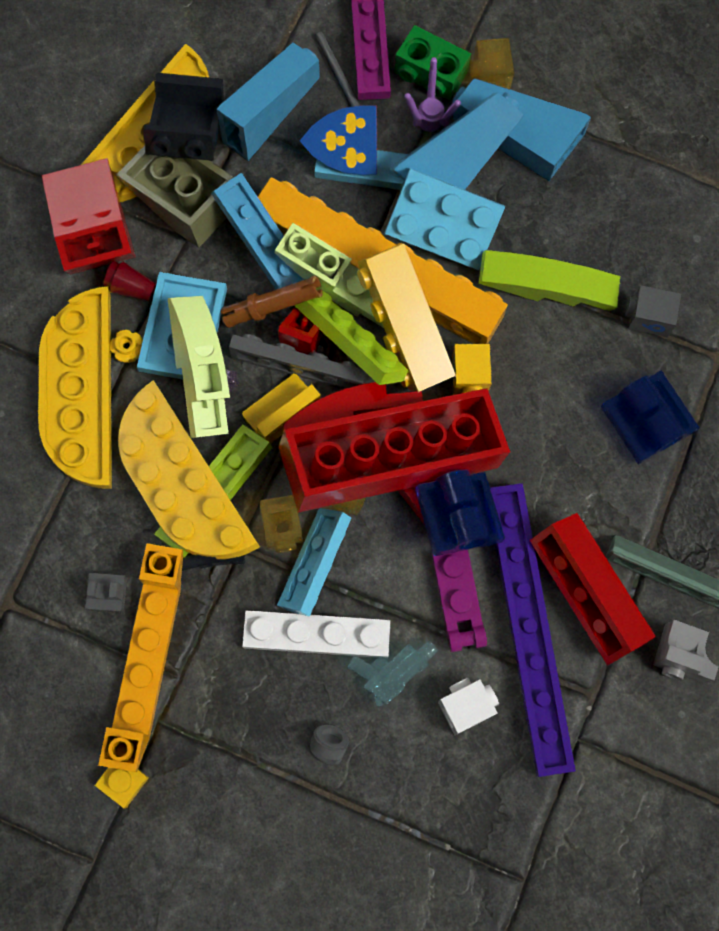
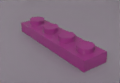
(370, 49)

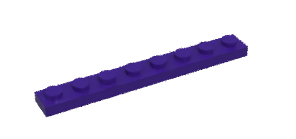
(531, 636)

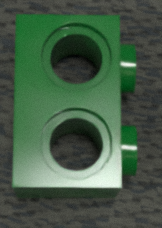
(426, 46)

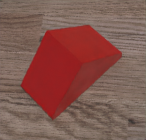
(299, 332)

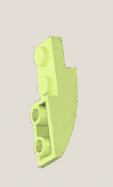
(338, 278)
(202, 365)

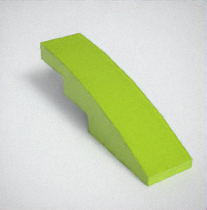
(549, 278)

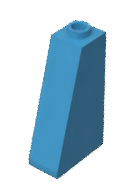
(266, 100)
(541, 136)
(466, 144)

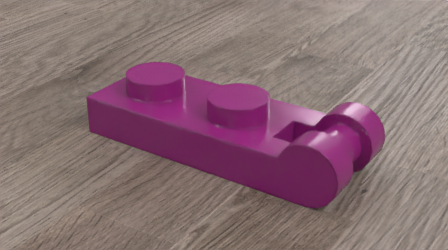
(459, 600)

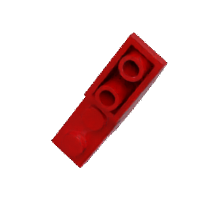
(351, 402)

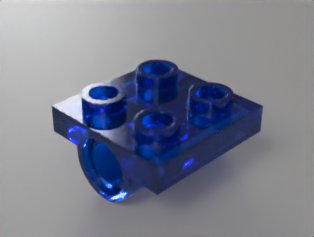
(649, 416)
(459, 512)

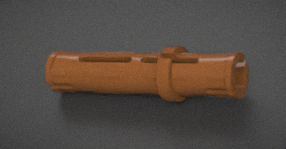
(258, 306)

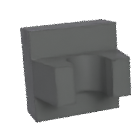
(106, 593)

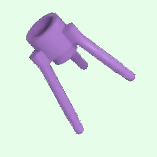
(431, 111)

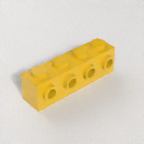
(405, 317)

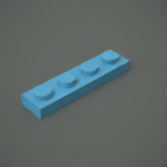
(255, 229)

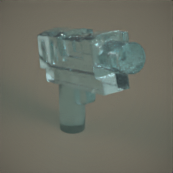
(388, 679)

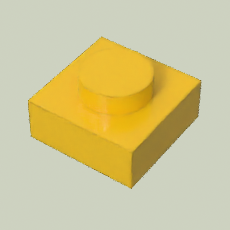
(121, 785)

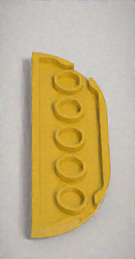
(127, 135)
(77, 388)
(179, 481)

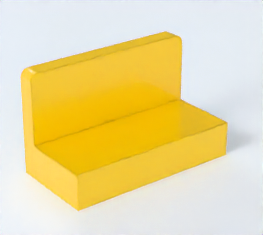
(278, 406)

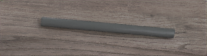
(337, 69)

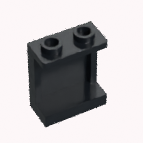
(184, 117)

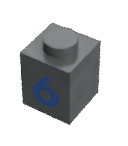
(653, 311)

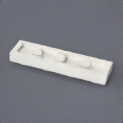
(316, 634)

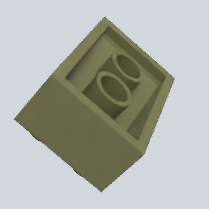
(178, 192)

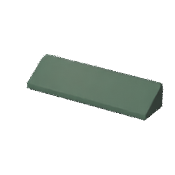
(664, 570)

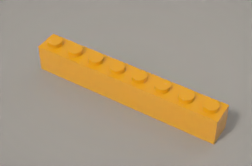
(451, 298)

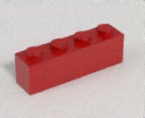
(592, 588)

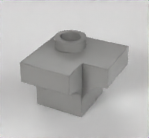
(684, 653)

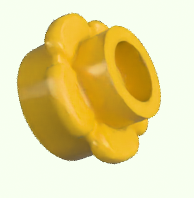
(126, 354)

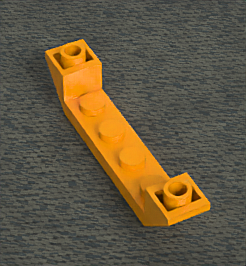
(146, 659)

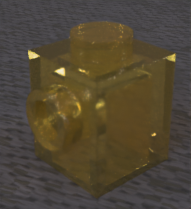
(493, 62)

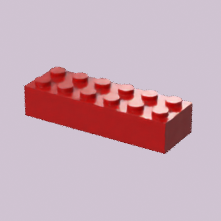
(391, 449)

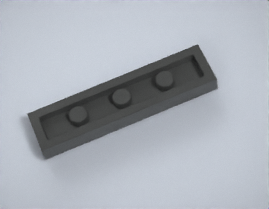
(288, 361)

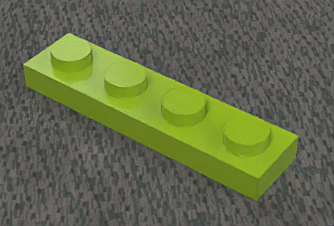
(354, 340)
(232, 467)

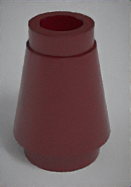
(127, 281)

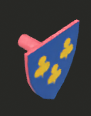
(346, 140)

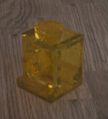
(281, 511)

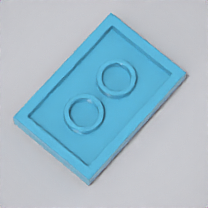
(444, 219)
(157, 347)

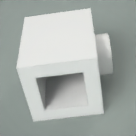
(468, 705)

